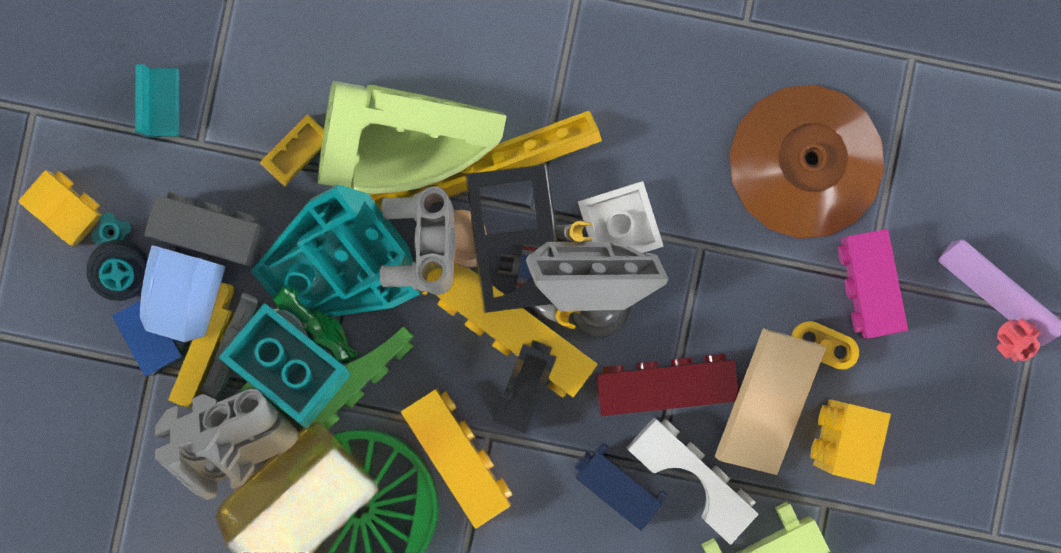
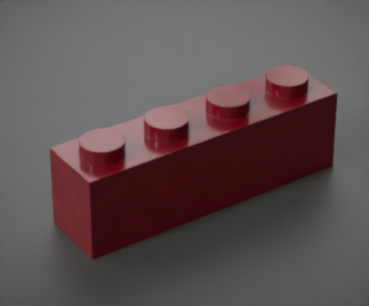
(667, 386)

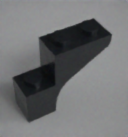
(525, 385)

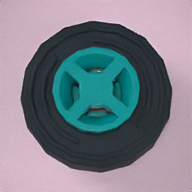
(116, 283)

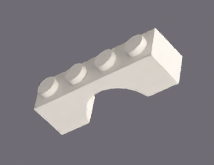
(724, 509)

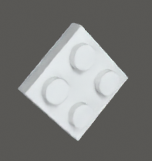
(622, 218)

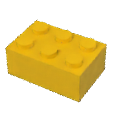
(850, 441)

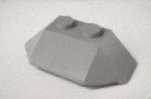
(594, 275)

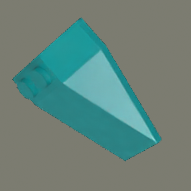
(336, 256)

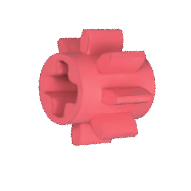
(1018, 340)

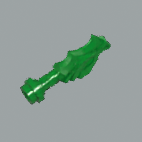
(324, 330)

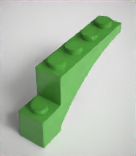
(362, 370)

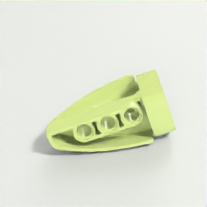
(400, 139)

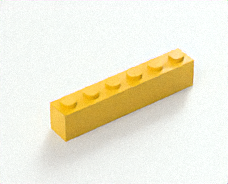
(513, 329)

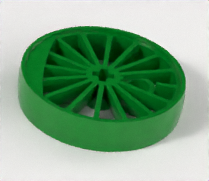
(426, 497)

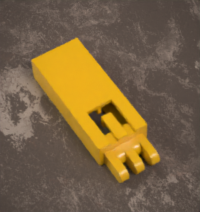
(203, 350)

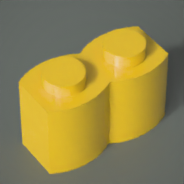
(61, 207)

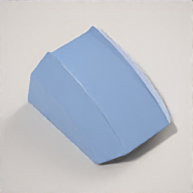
(178, 294)

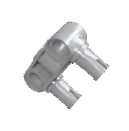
(433, 241)

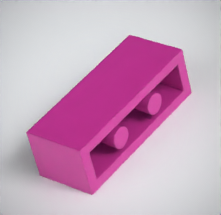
(872, 284)

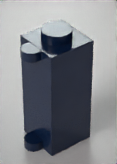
(618, 488)

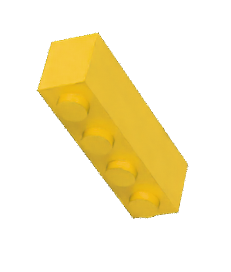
(457, 458)

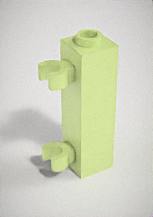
(796, 537)

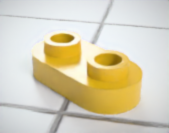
(830, 340)

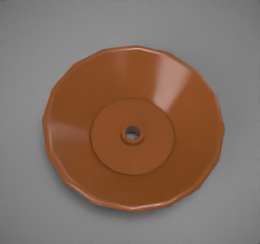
(772, 166)

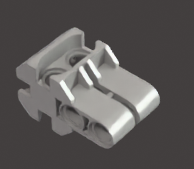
(234, 440)

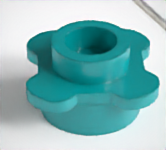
(108, 222)

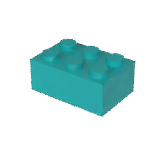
(285, 366)

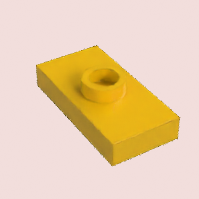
(294, 151)

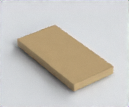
(770, 402)

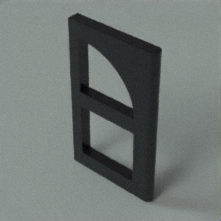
(528, 294)

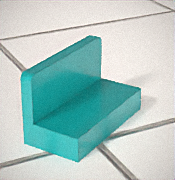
(156, 102)

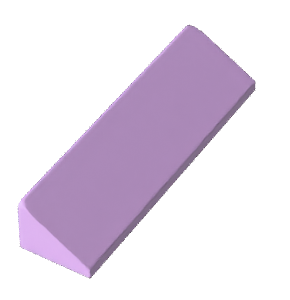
(999, 289)

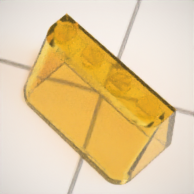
(296, 497)

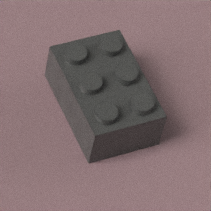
(206, 229)

